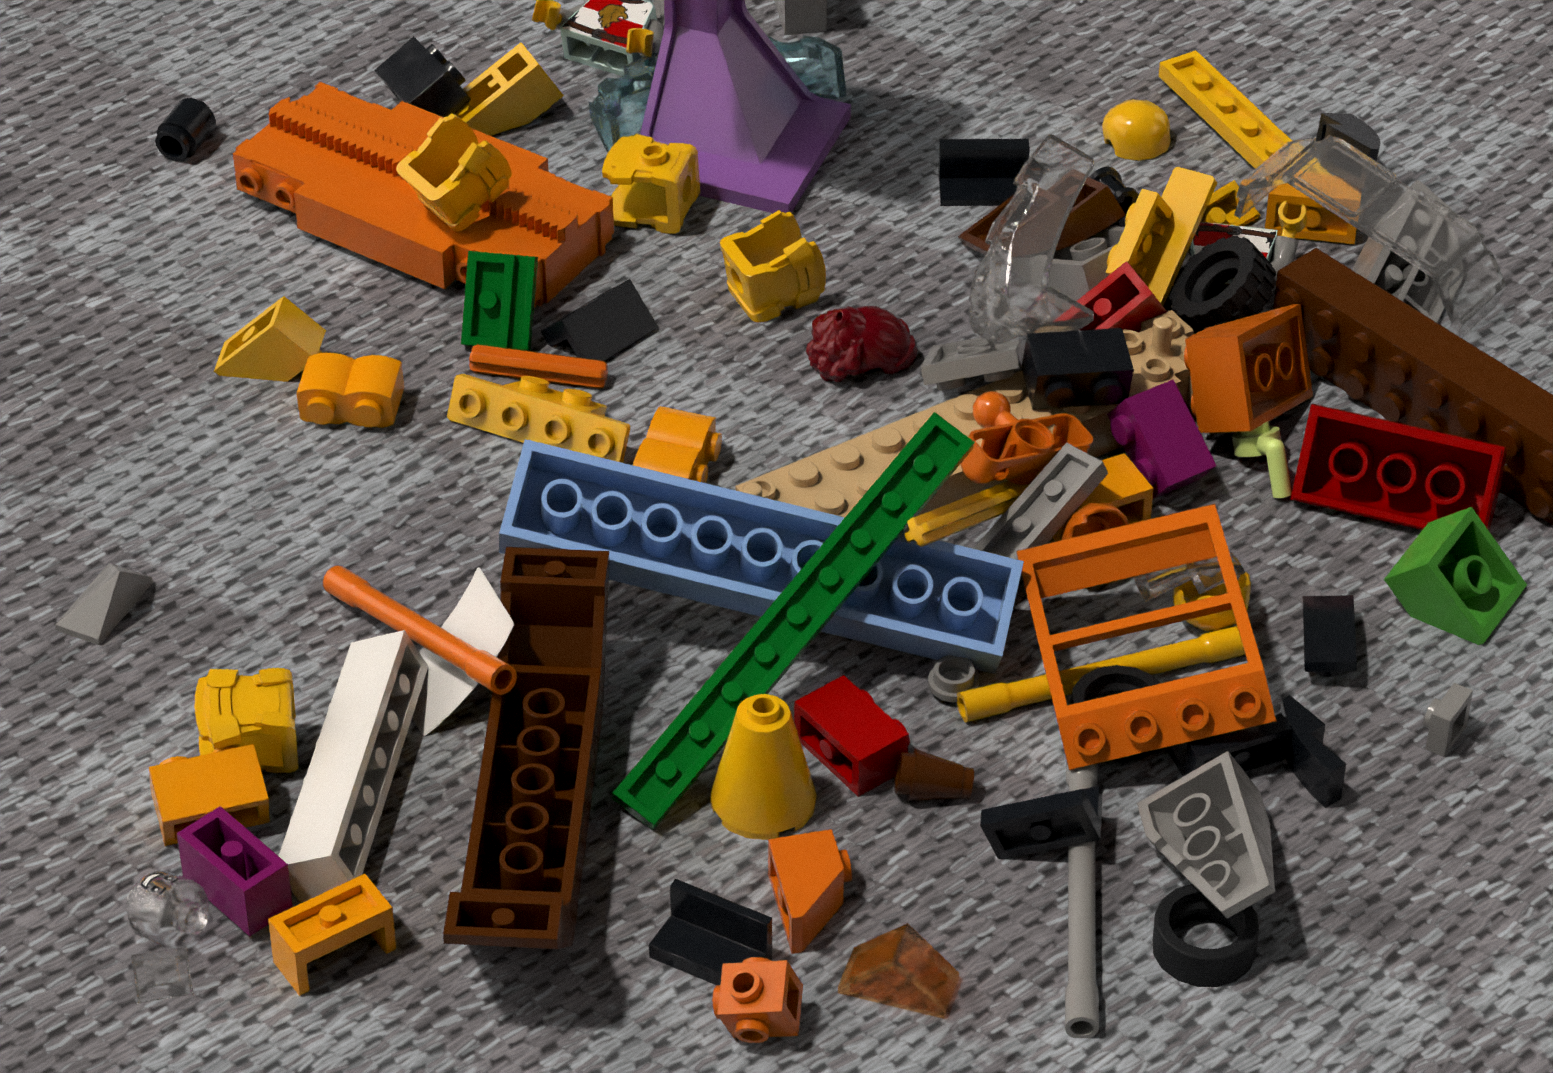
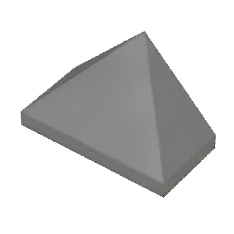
(104, 603)

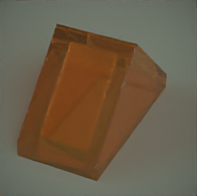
(900, 973)

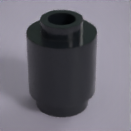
(185, 129)

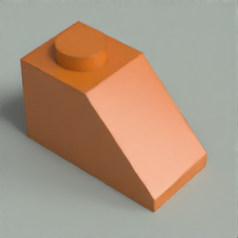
(807, 883)

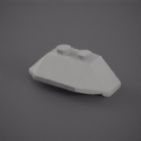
(1399, 276)

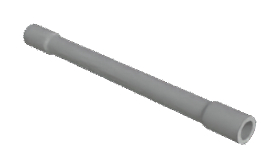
(1081, 991)

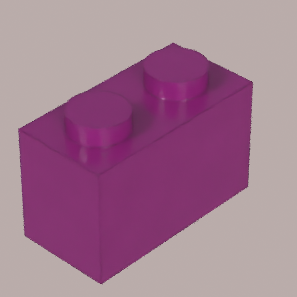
(1161, 438)
(235, 870)

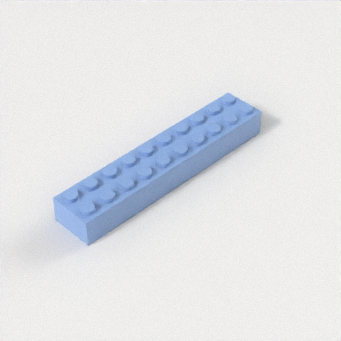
(748, 548)

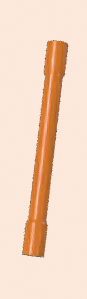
(477, 663)

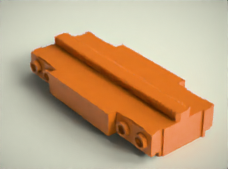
(337, 171)

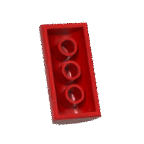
(1394, 469)

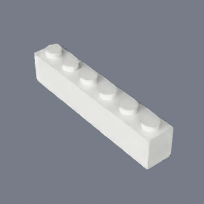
(353, 764)

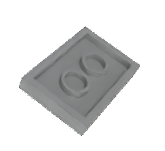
(955, 361)

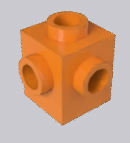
(759, 999)

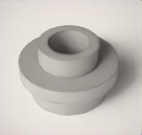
(951, 676)

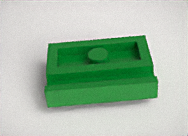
(499, 300)

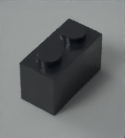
(424, 79)
(1077, 368)

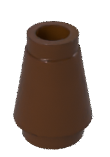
(931, 777)

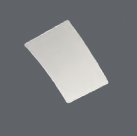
(480, 622)

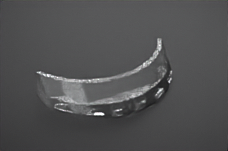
(1012, 280)

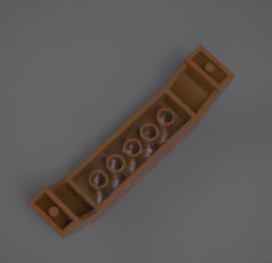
(537, 756)

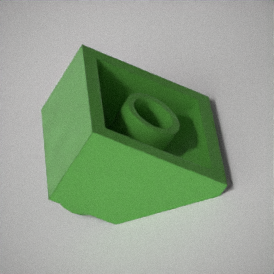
(1456, 577)

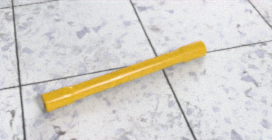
(1003, 697)

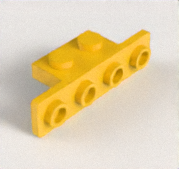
(1162, 229)
(538, 414)

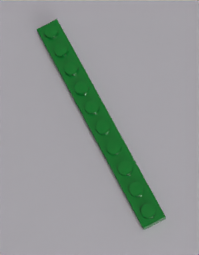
(793, 620)

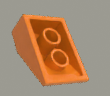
(1248, 370)

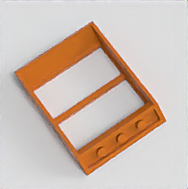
(1165, 711)

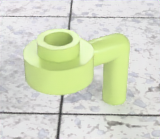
(1266, 441)

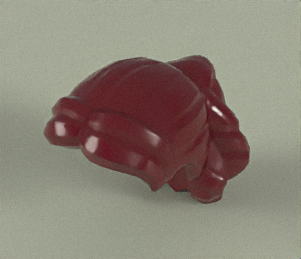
(859, 340)

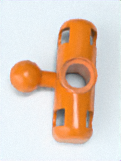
(1017, 447)

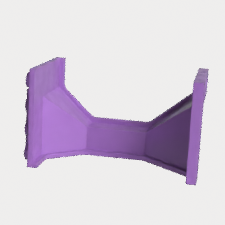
(739, 105)

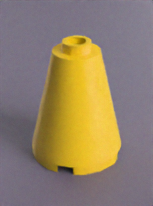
(763, 772)

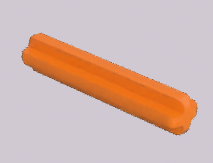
(542, 365)

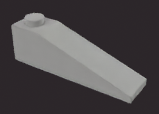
(1214, 833)

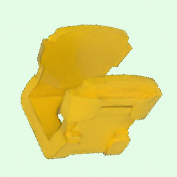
(455, 172)
(654, 182)
(773, 267)
(247, 712)

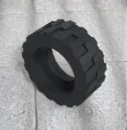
(1212, 269)

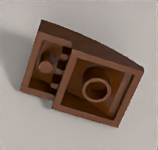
(1091, 213)

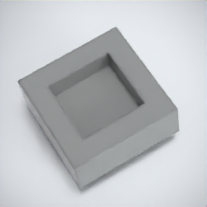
(1447, 719)

